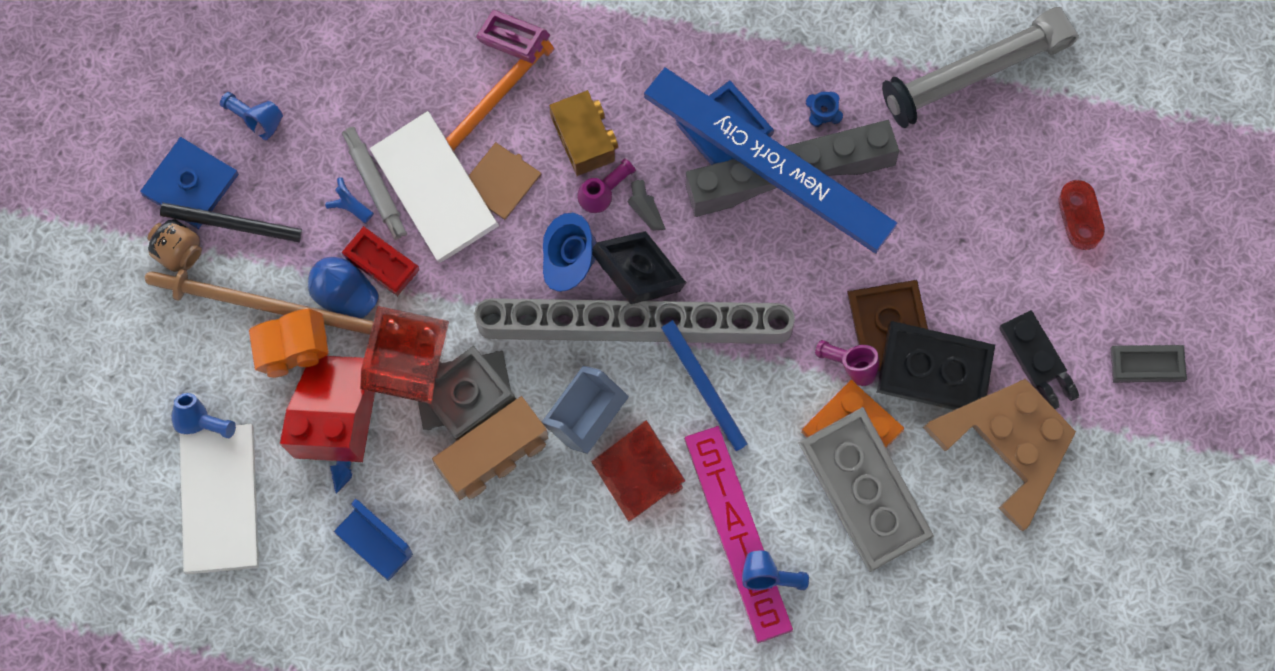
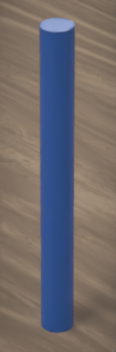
(704, 385)

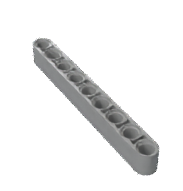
(619, 311)

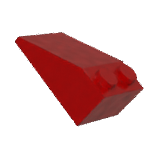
(329, 412)

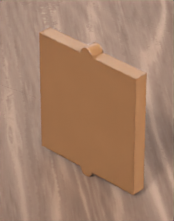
(503, 179)

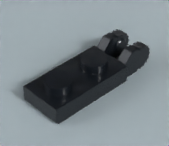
(1038, 357)

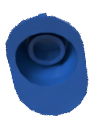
(567, 251)

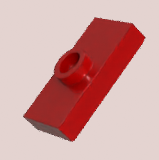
(380, 261)

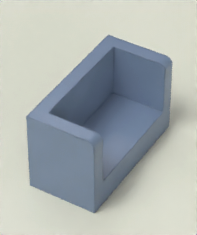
(585, 409)

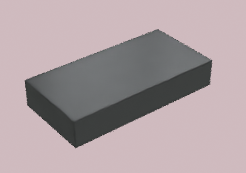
(1148, 363)

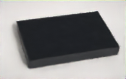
(934, 367)

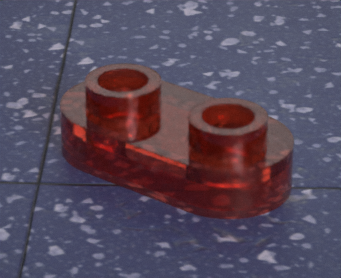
(1081, 216)

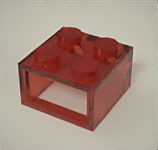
(404, 356)

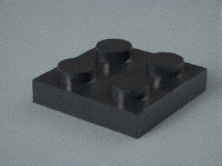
(638, 267)

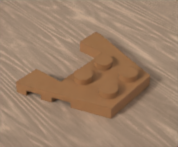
(1022, 432)

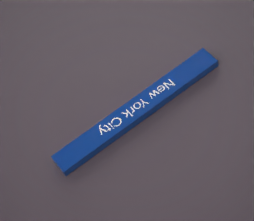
(770, 160)

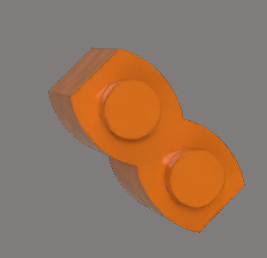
(288, 342)

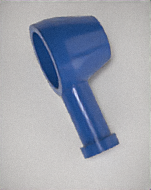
(266, 114)
(191, 417)
(762, 573)

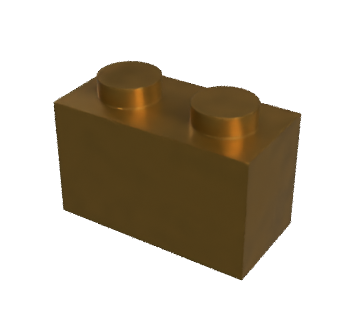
(583, 133)

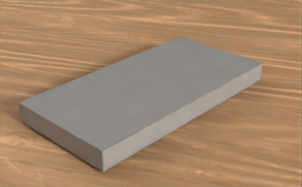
(866, 489)

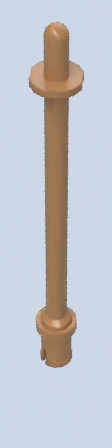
(181, 284)

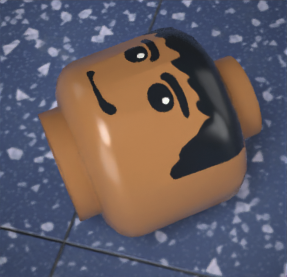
(174, 245)

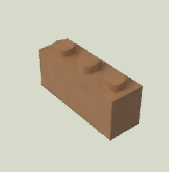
(491, 449)

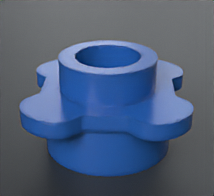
(824, 99)

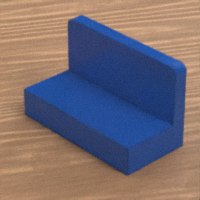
(373, 541)

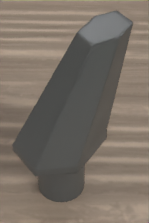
(645, 206)

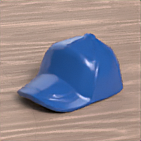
(341, 287)

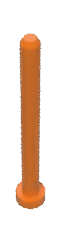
(494, 97)

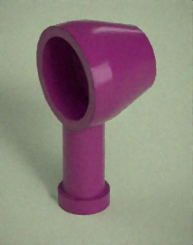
(602, 200)
(859, 361)

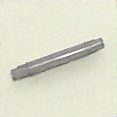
(374, 183)

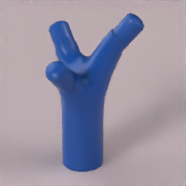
(349, 203)

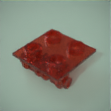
(638, 471)

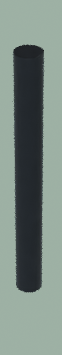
(230, 222)

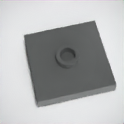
(468, 393)

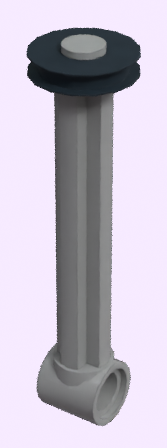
(1049, 33)

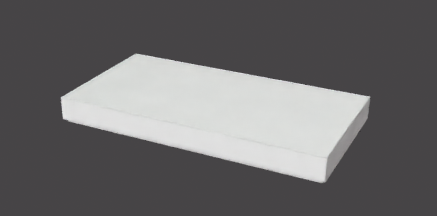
(434, 187)
(219, 501)

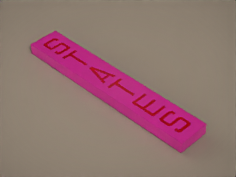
(735, 529)

